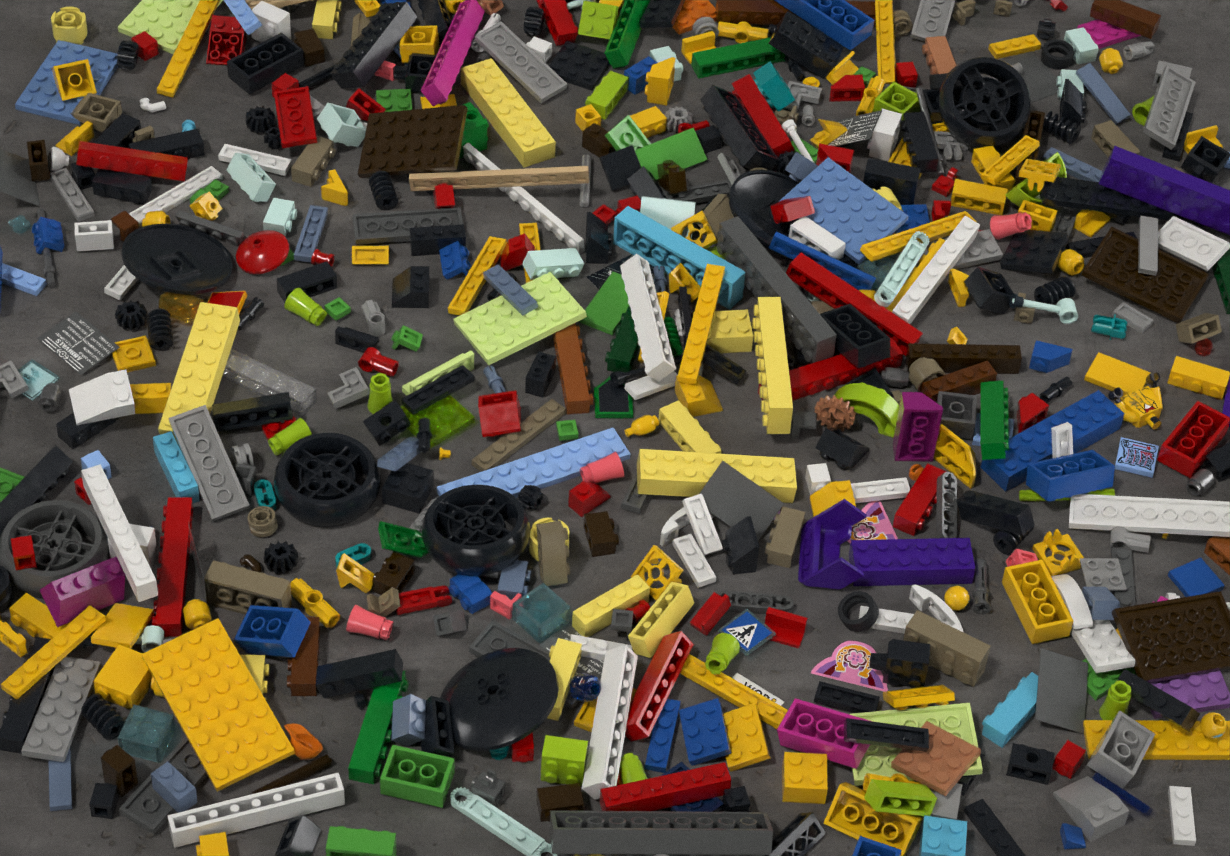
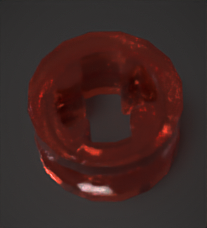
(1203, 351)

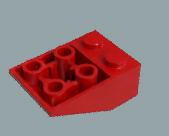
(226, 40)

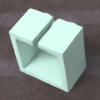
(342, 125)

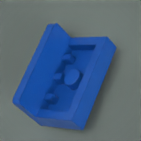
(48, 235)
(454, 260)

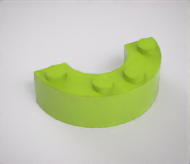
(1021, 191)
(872, 403)

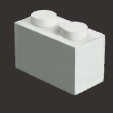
(94, 235)

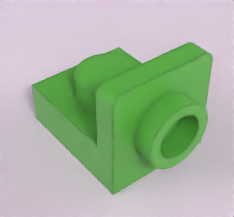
(407, 338)

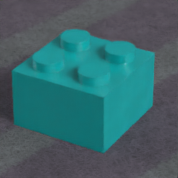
(773, 86)

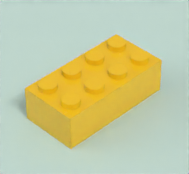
(1037, 601)

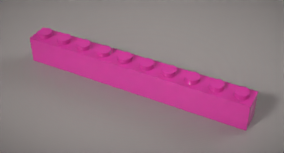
(452, 52)

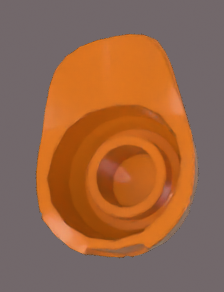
(303, 742)

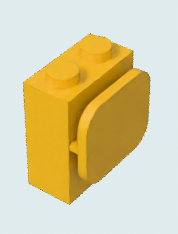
(123, 678)

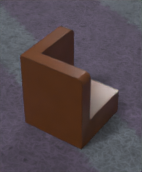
(125, 223)

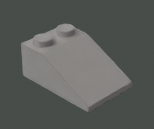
(1121, 750)
(1092, 807)

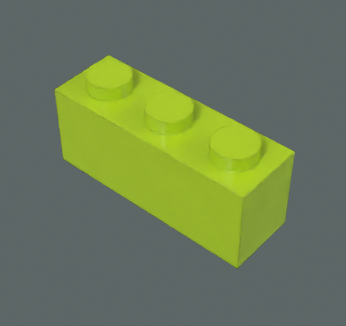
(608, 93)
(900, 797)

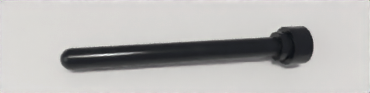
(619, 378)

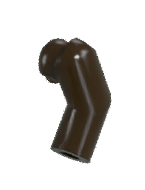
(249, 560)

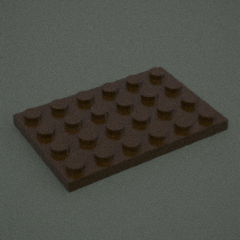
(413, 141)
(1167, 293)
(1177, 636)

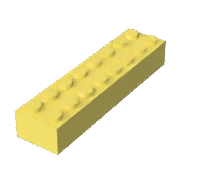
(508, 112)
(202, 361)
(772, 365)
(688, 472)

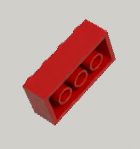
(1194, 439)

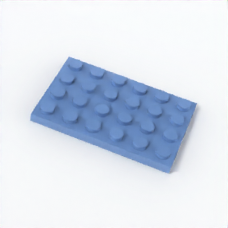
(41, 93)
(848, 207)

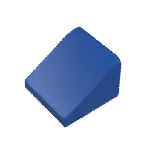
(1072, 837)

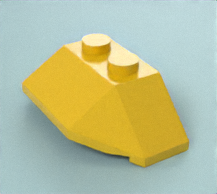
(956, 456)

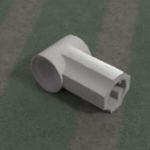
(374, 318)
(1123, 539)

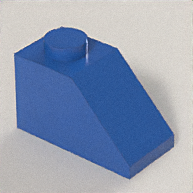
(1049, 357)

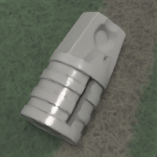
(1138, 50)

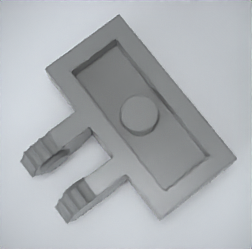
(949, 142)

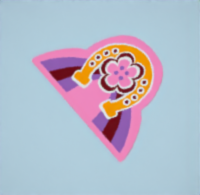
(874, 526)
(851, 665)

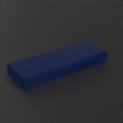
(1122, 794)

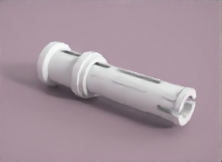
(492, 21)

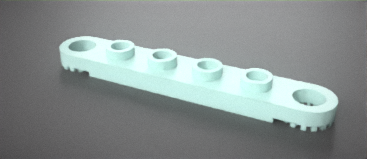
(901, 269)
(499, 823)

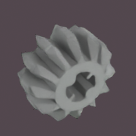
(676, 116)

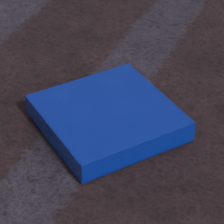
(1195, 578)

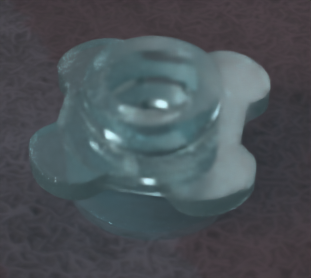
(19, 224)

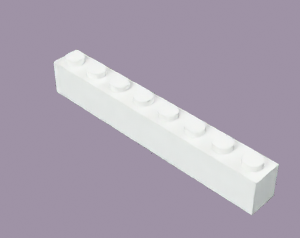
(937, 270)
(647, 318)
(119, 533)
(610, 720)
(257, 809)

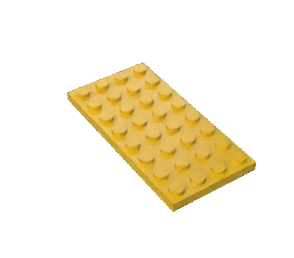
(218, 704)

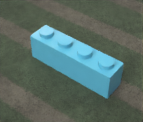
(175, 466)
(1013, 712)

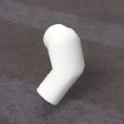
(145, 105)

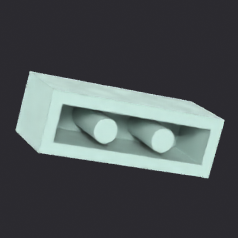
(251, 177)
(557, 261)

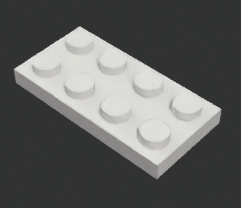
(1191, 243)
(1103, 647)

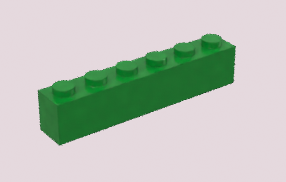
(625, 33)
(735, 58)
(994, 420)
(375, 733)

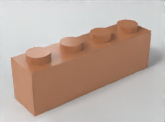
(938, 55)

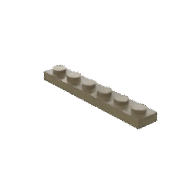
(512, 442)

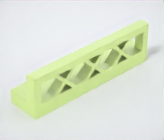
(463, 359)

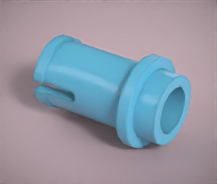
(188, 125)

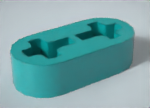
(268, 495)
(354, 553)

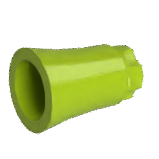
(1141, 111)
(303, 306)
(380, 392)
(288, 436)
(722, 651)
(1116, 700)
(631, 769)

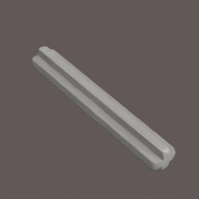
(585, 187)

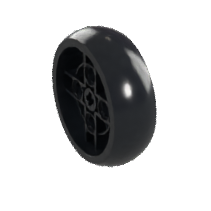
(1012, 87)
(327, 479)
(476, 530)

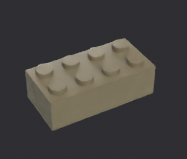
(238, 588)
(950, 648)

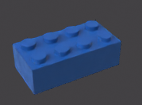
(1070, 475)

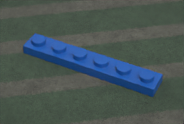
(851, 275)

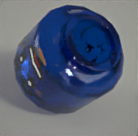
(585, 687)

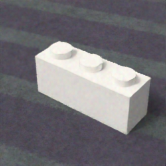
(816, 237)

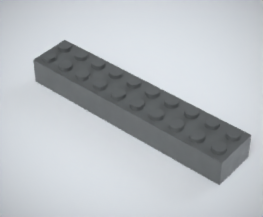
(767, 279)
(660, 833)

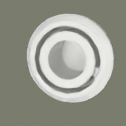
(57, 159)

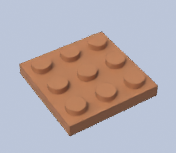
(941, 764)

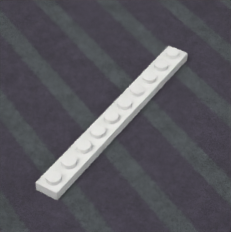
(528, 202)

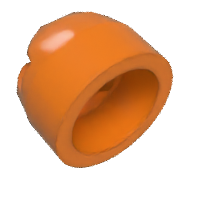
(918, 470)

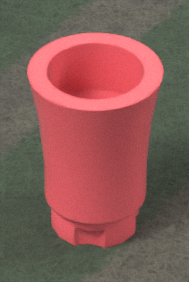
(1007, 225)
(603, 469)
(369, 624)

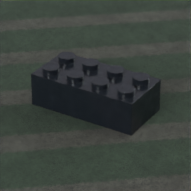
(806, 45)
(265, 63)
(857, 336)

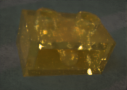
(180, 306)

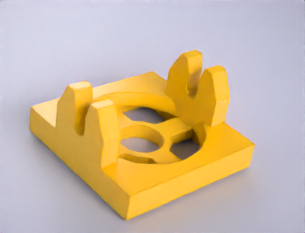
(1040, 172)
(700, 218)
(1065, 565)
(646, 566)

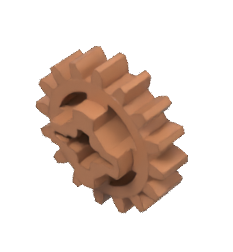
(835, 413)

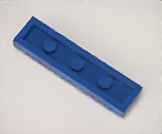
(662, 737)

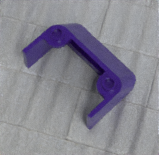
(821, 547)

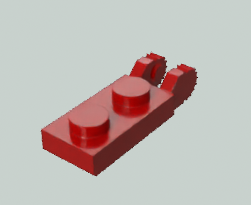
(423, 599)

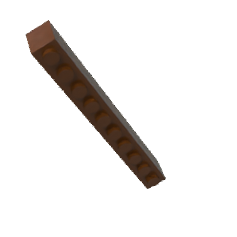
(769, 11)

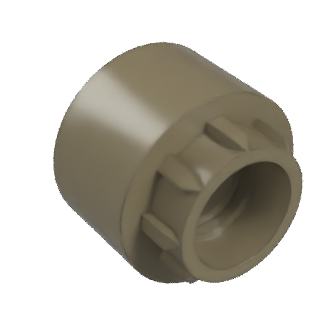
(924, 370)

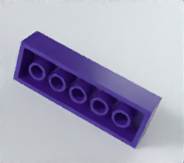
(913, 561)

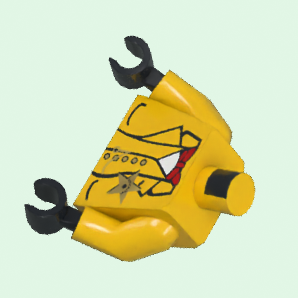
(1142, 405)

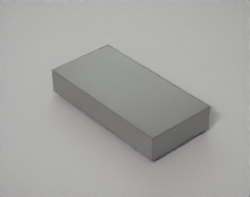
(1134, 317)

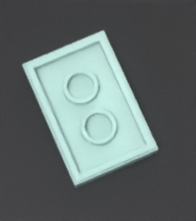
(668, 211)

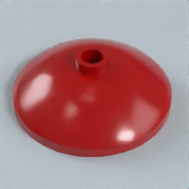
(262, 252)

